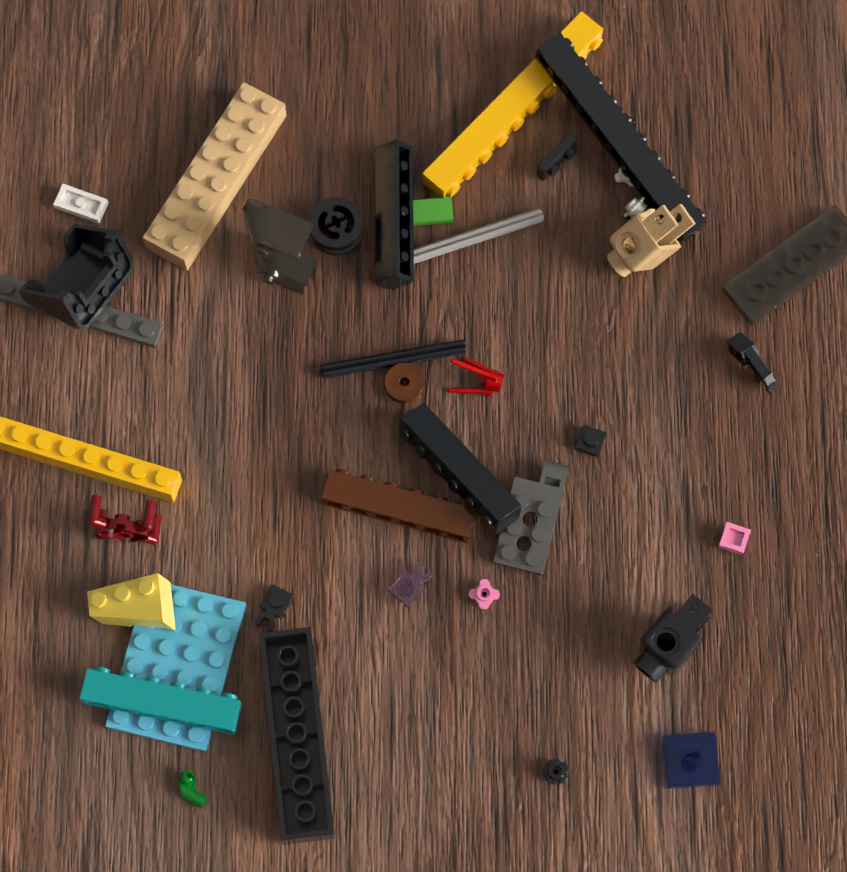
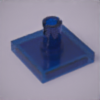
(691, 760)

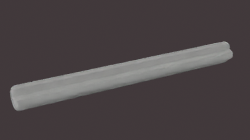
(478, 235)

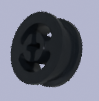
(333, 212)

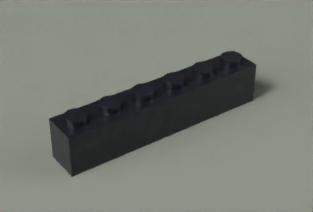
(394, 215)
(459, 468)

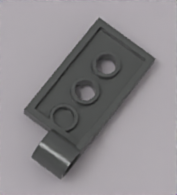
(542, 500)

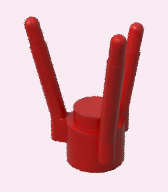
(491, 378)

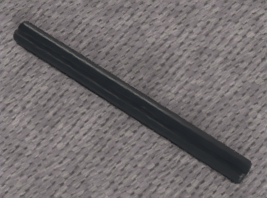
(392, 358)

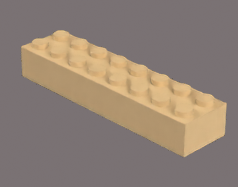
(214, 176)

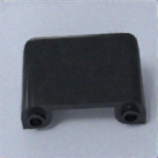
(85, 279)

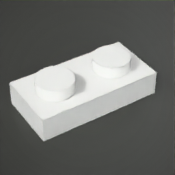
(80, 203)

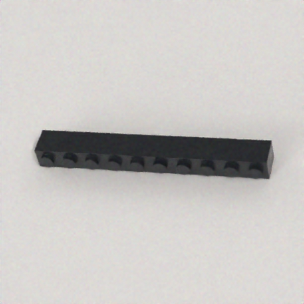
(615, 130)

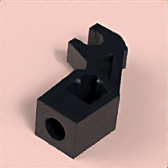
(747, 354)

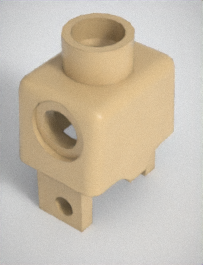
(648, 239)

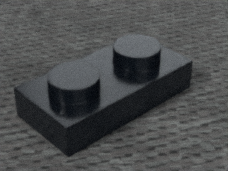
(552, 162)

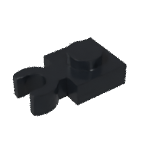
(275, 604)

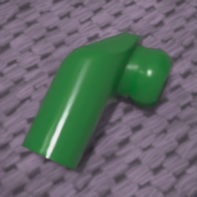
(188, 789)

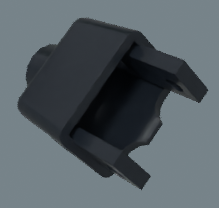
(680, 632)

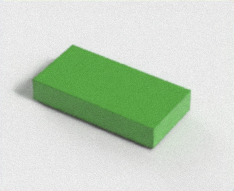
(432, 211)

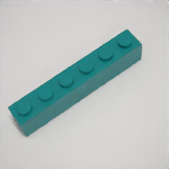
(161, 701)

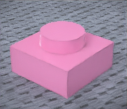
(734, 538)

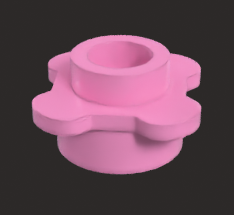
(476, 594)

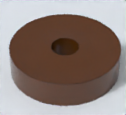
(407, 393)

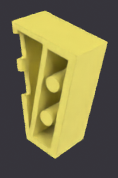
(135, 603)

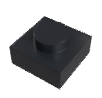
(590, 440)

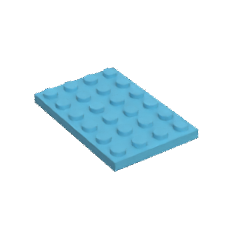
(192, 655)

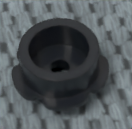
(552, 778)

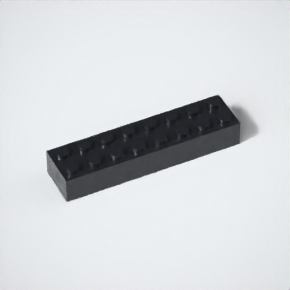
(296, 736)

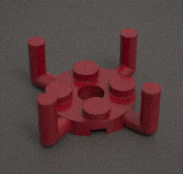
(122, 527)

